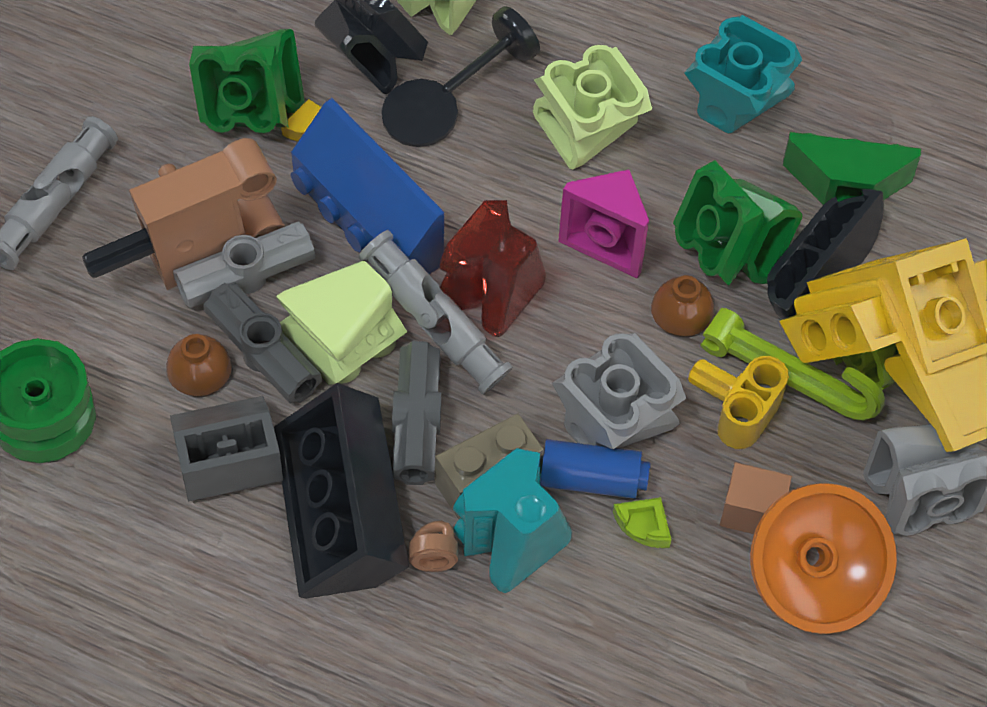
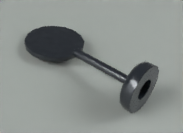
(426, 111)

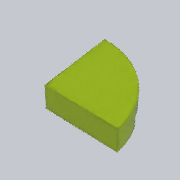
(644, 522)

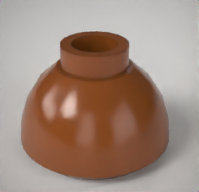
(683, 306)
(198, 365)

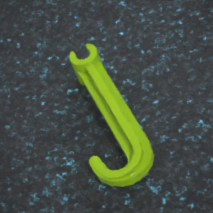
(728, 335)

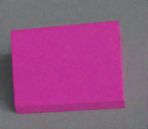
(605, 220)

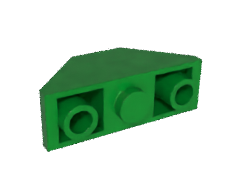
(847, 166)

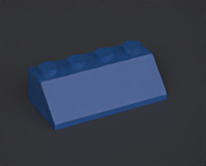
(365, 188)

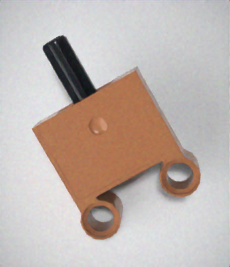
(195, 212)

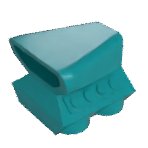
(742, 73)
(511, 518)

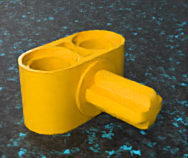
(743, 397)

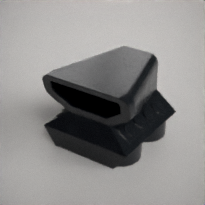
(372, 37)

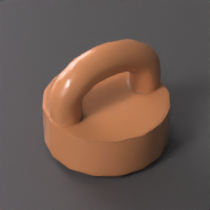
(432, 550)

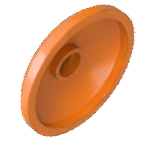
(853, 562)

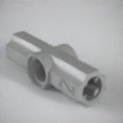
(264, 256)

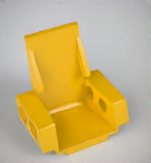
(932, 311)

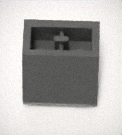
(226, 448)

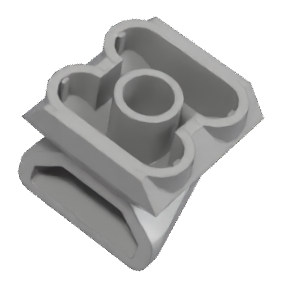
(619, 394)
(925, 479)

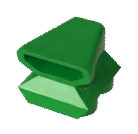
(248, 82)
(734, 225)

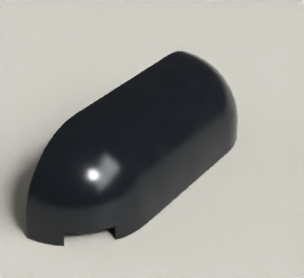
(831, 242)

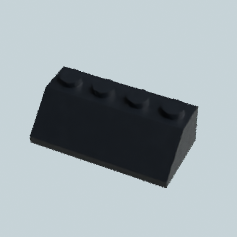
(340, 494)

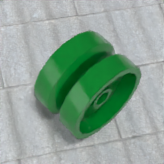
(43, 401)

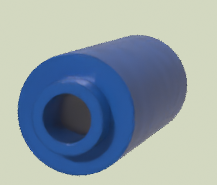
(593, 469)

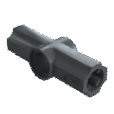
(278, 359)
(416, 413)

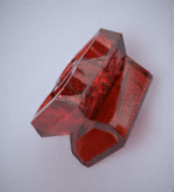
(493, 267)

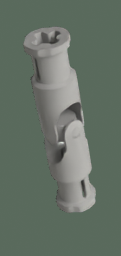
(47, 195)
(430, 306)

